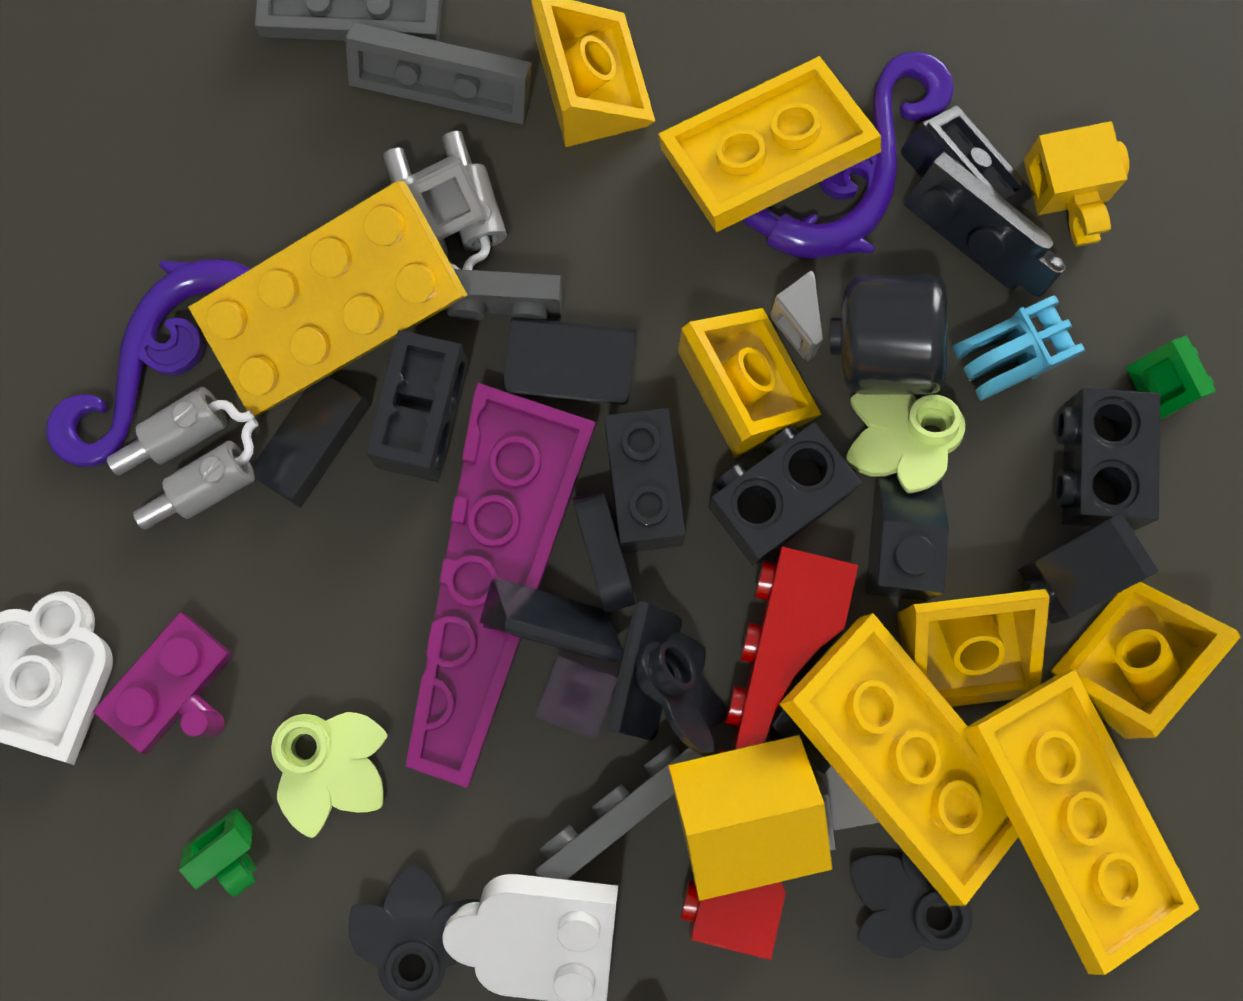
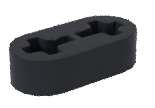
(603, 551)

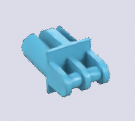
(1023, 345)

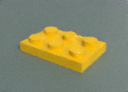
(769, 143)

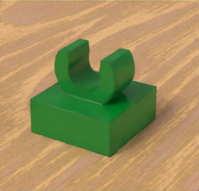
(1174, 373)
(221, 853)

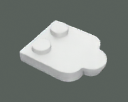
(51, 675)
(537, 937)

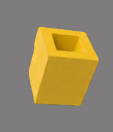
(1078, 174)

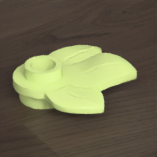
(899, 441)
(334, 775)

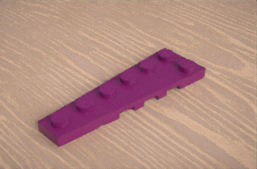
(505, 524)

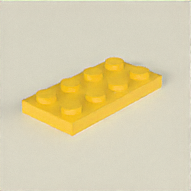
(328, 299)
(904, 757)
(1082, 822)

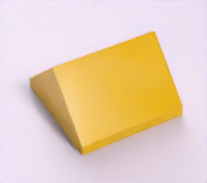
(590, 70)
(745, 378)
(978, 645)
(1146, 659)
(751, 817)

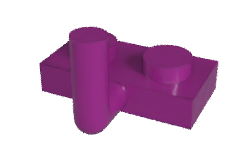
(167, 686)

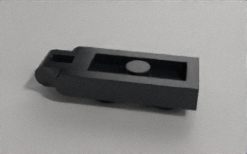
(985, 227)

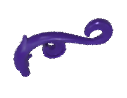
(846, 235)
(139, 347)

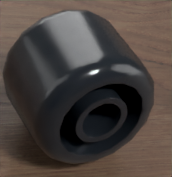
(893, 334)

